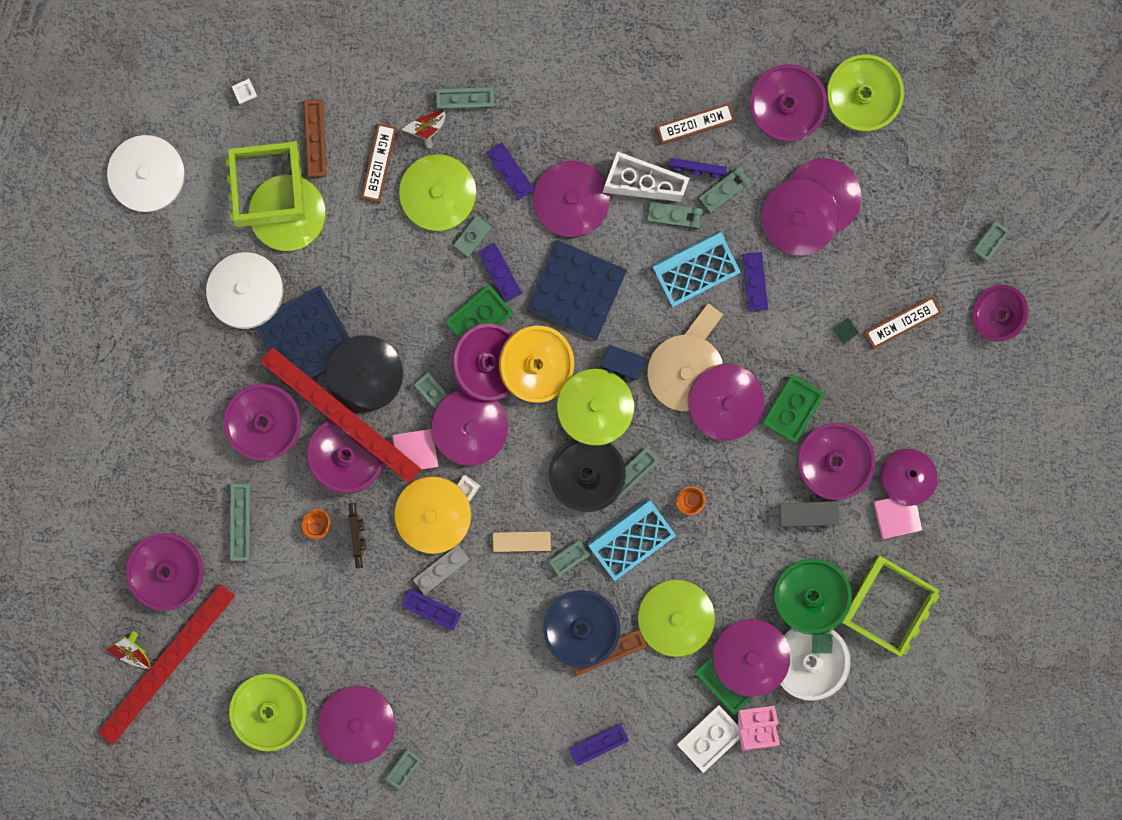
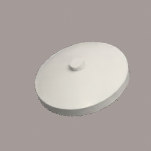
(145, 173)
(244, 290)
(815, 675)

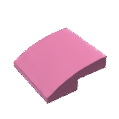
(417, 447)
(896, 518)
(758, 728)

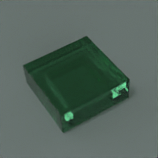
(845, 331)
(822, 644)

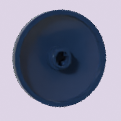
(581, 628)

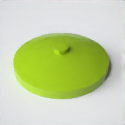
(865, 93)
(437, 192)
(278, 195)
(595, 407)
(676, 618)
(268, 712)

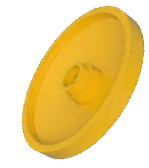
(536, 363)
(433, 514)

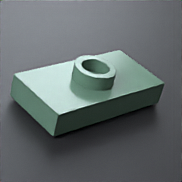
(472, 236)
(991, 241)
(569, 558)
(403, 769)

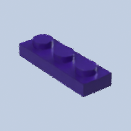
(697, 168)
(510, 171)
(500, 272)
(755, 281)
(431, 609)
(599, 744)

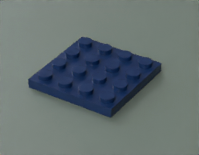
(576, 290)
(305, 332)

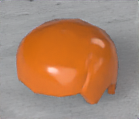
(691, 500)
(316, 524)

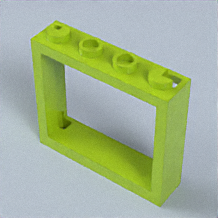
(267, 217)
(921, 615)

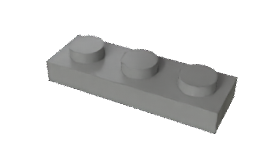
(441, 569)

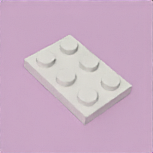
(710, 738)

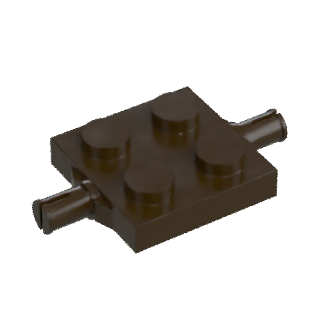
(358, 542)

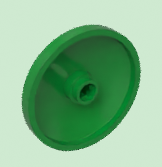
(813, 596)

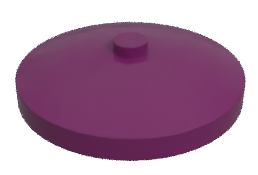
(788, 102)
(839, 181)
(571, 199)
(800, 216)
(477, 361)
(725, 402)
(262, 422)
(469, 428)
(340, 461)
(836, 461)
(164, 571)
(751, 657)
(356, 724)

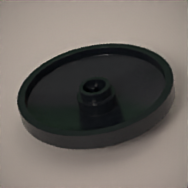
(364, 373)
(587, 476)

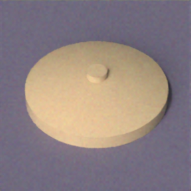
(677, 365)

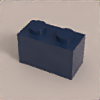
(623, 362)

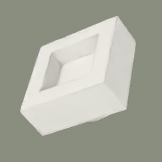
(244, 91)
(468, 486)

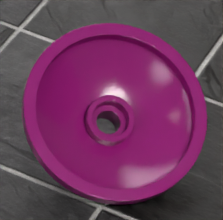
(992, 306)
(903, 487)

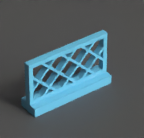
(687, 254)
(618, 529)

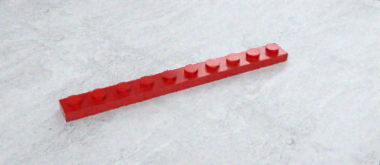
(340, 415)
(166, 664)

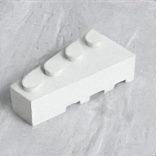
(642, 179)

